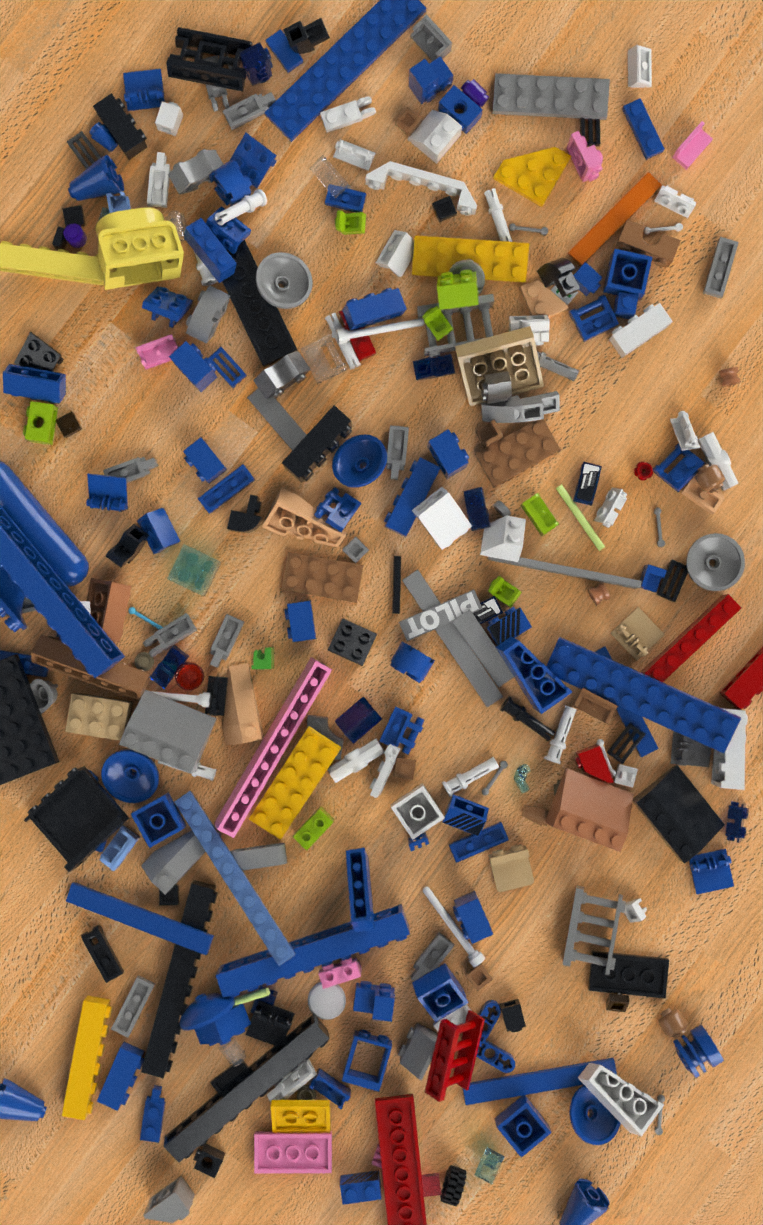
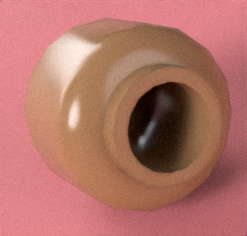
(710, 478)
(673, 1023)

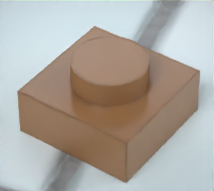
(408, 121)
(404, 768)
(479, 976)

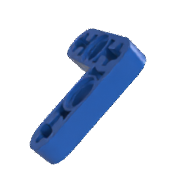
(503, 1054)

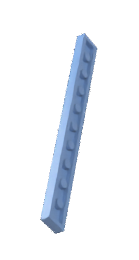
(235, 878)

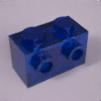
(257, 63)

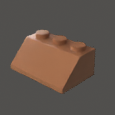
(109, 606)

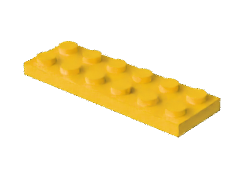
(497, 258)
(295, 782)

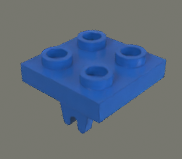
(167, 304)

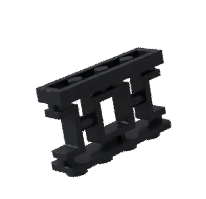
(206, 71)

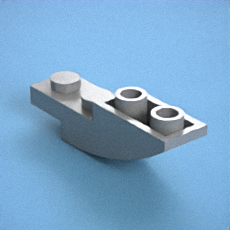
(522, 409)

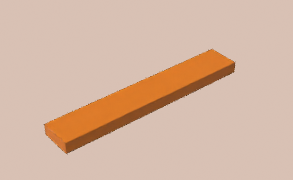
(615, 219)

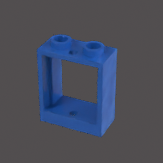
(363, 1079)

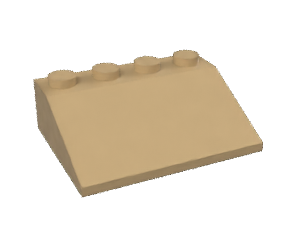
(504, 352)

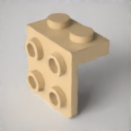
(511, 868)

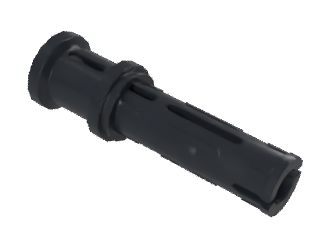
(519, 714)

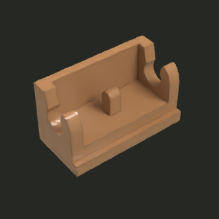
(595, 706)

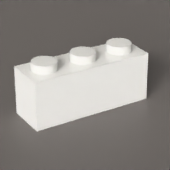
(640, 329)

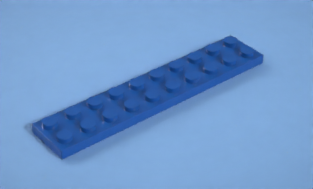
(342, 64)
(643, 695)

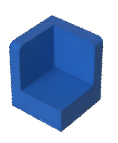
(651, 577)

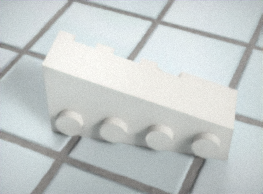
(729, 767)
(624, 1101)

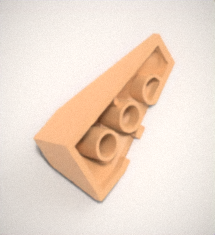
(296, 517)
(241, 710)

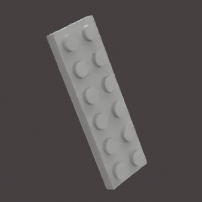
(551, 96)

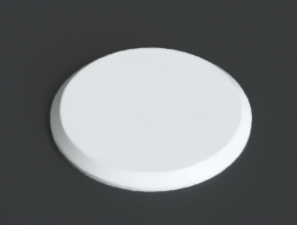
(326, 1002)

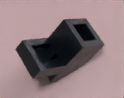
(304, 38)
(559, 273)
(247, 521)
(128, 546)

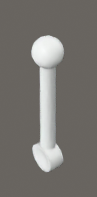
(678, 227)
(600, 742)

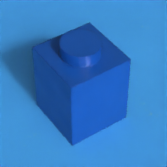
(587, 279)
(625, 305)

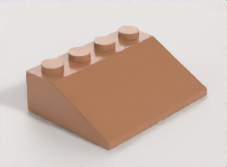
(591, 810)

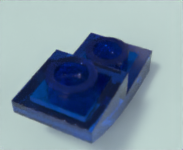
(434, 367)
(476, 509)

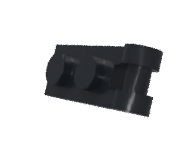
(102, 954)

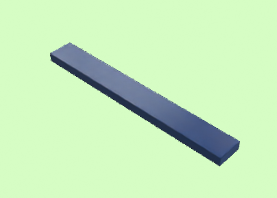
(139, 918)
(530, 1082)

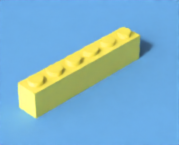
(50, 263)

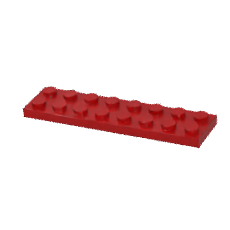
(400, 1160)

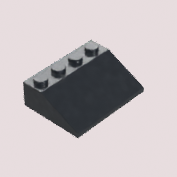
(679, 813)

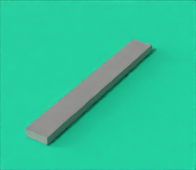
(574, 572)
(454, 642)

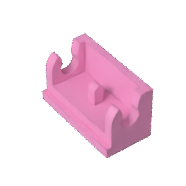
(157, 351)

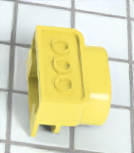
(138, 248)

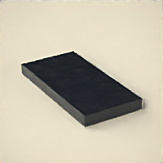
(631, 975)

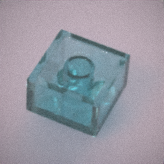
(194, 570)

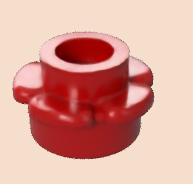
(648, 471)

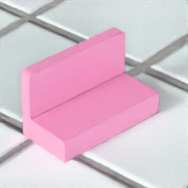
(692, 147)

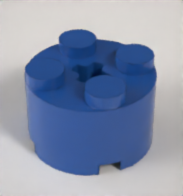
(230, 183)
(411, 660)

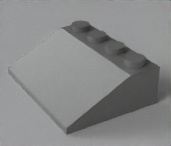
(168, 731)

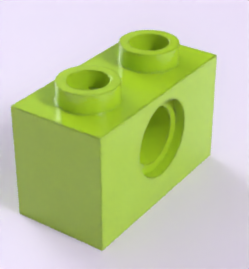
(46, 432)
(313, 828)

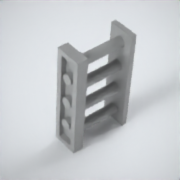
(485, 303)
(575, 936)

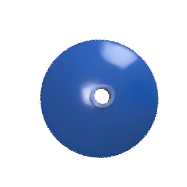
(354, 455)
(125, 783)
(205, 1010)
(600, 1124)

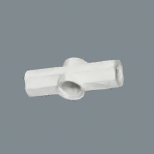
(719, 457)
(355, 760)

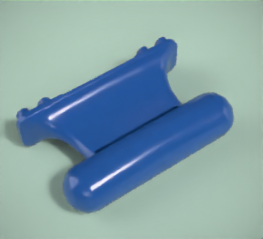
(44, 535)

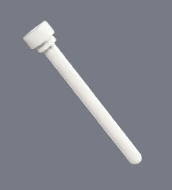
(343, 335)
(204, 699)
(474, 956)

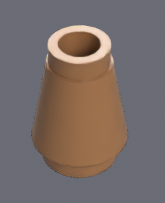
(535, 814)

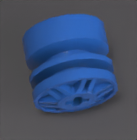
(698, 1051)

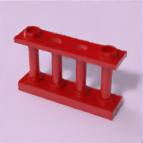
(444, 1053)

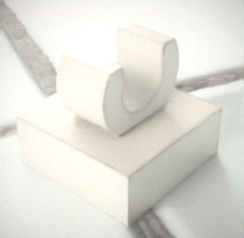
(625, 775)
(634, 912)

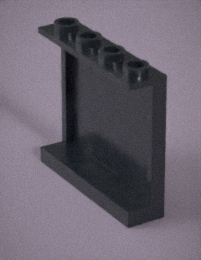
(77, 816)

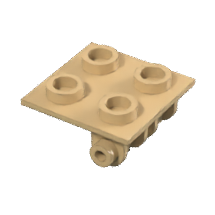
(637, 634)

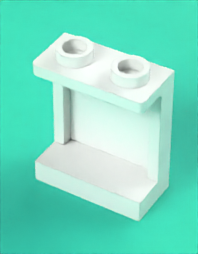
(442, 518)

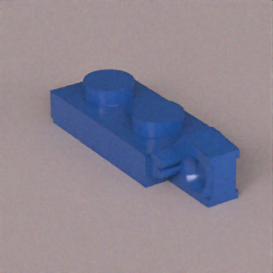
(153, 1116)

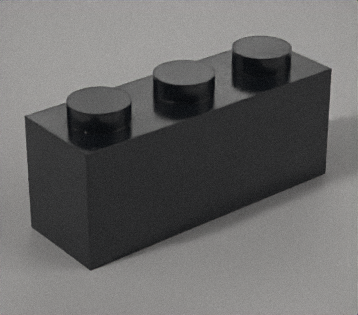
(121, 125)

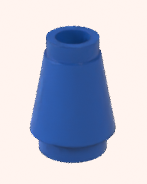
(103, 136)

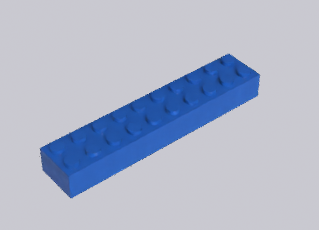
(55, 600)
(312, 951)

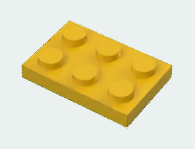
(300, 1116)

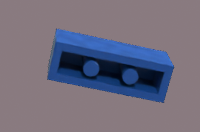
(210, 250)
(374, 308)
(34, 383)
(121, 1076)

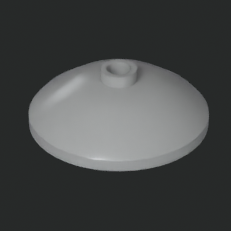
(285, 270)
(727, 557)

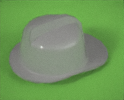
(44, 693)

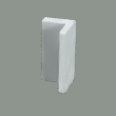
(397, 253)

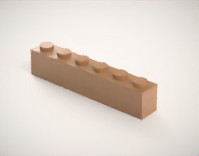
(119, 679)

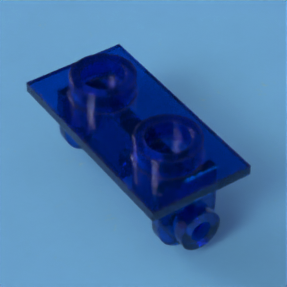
(736, 829)

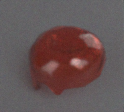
(189, 676)

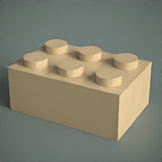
(98, 716)

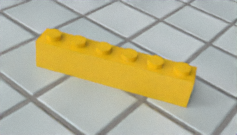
(86, 1057)

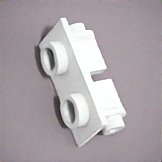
(354, 154)
(680, 204)
(684, 432)
(614, 499)

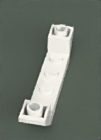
(377, 179)

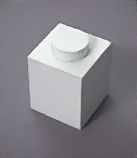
(169, 118)

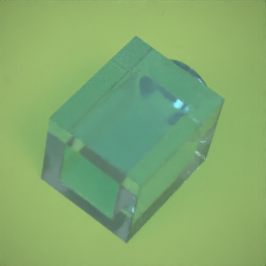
(489, 1165)

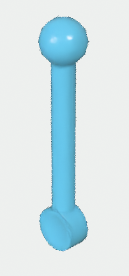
(132, 610)

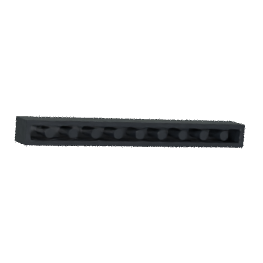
(177, 984)
(246, 1088)

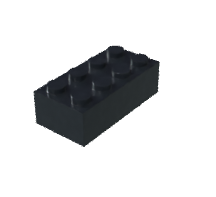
(317, 444)

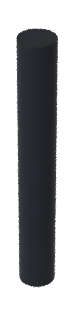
(396, 585)

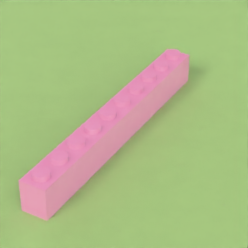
(272, 747)

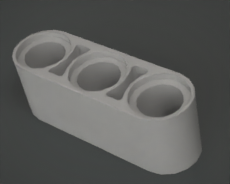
(260, 856)

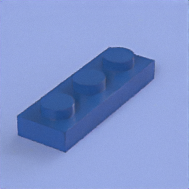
(643, 128)

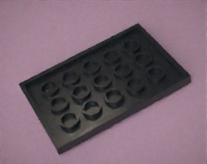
(23, 734)

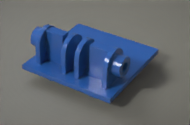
(143, 89)
(253, 159)
(107, 492)
(711, 871)

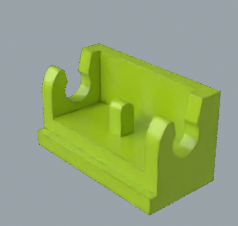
(539, 514)

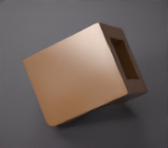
(489, 434)

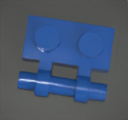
(342, 513)
(396, 727)

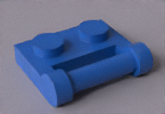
(597, 323)
(682, 472)

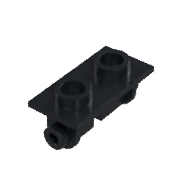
(218, 688)

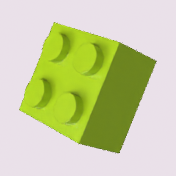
(457, 290)

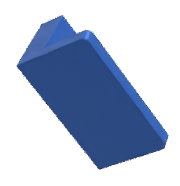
(159, 529)

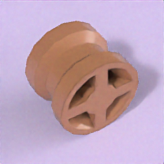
(729, 376)
(599, 593)

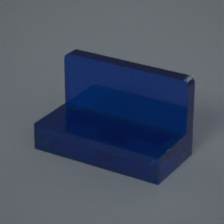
(358, 720)

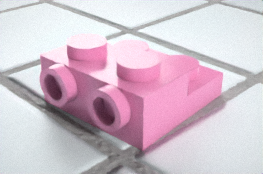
(586, 160)
(339, 973)

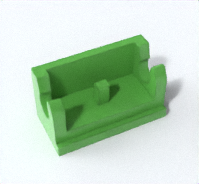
(263, 661)

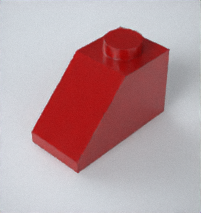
(593, 762)

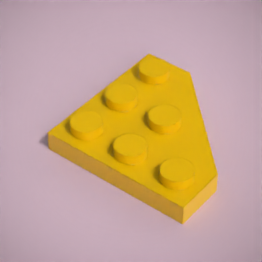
(533, 173)

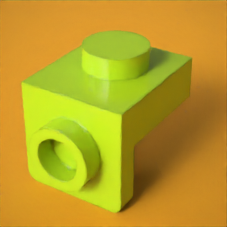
(350, 222)
(437, 322)
(504, 591)

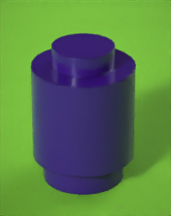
(475, 92)
(75, 235)

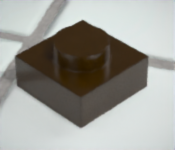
(68, 424)
(617, 1002)

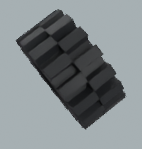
(453, 1186)

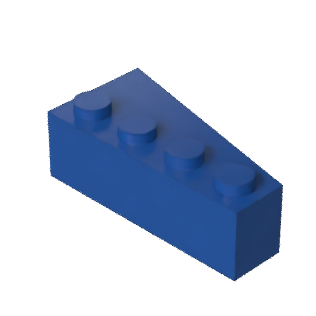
(534, 678)

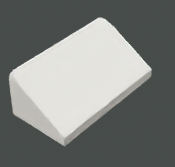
(639, 67)

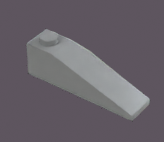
(173, 861)

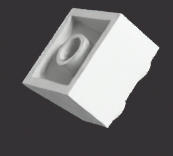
(436, 135)
(504, 538)

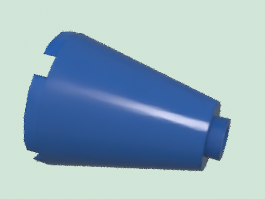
(97, 180)
(19, 1103)
(584, 1204)

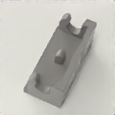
(431, 39)

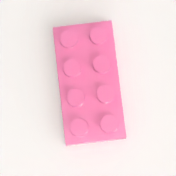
(292, 1152)

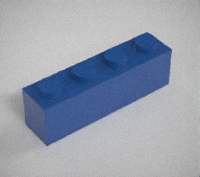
(414, 493)
(360, 890)

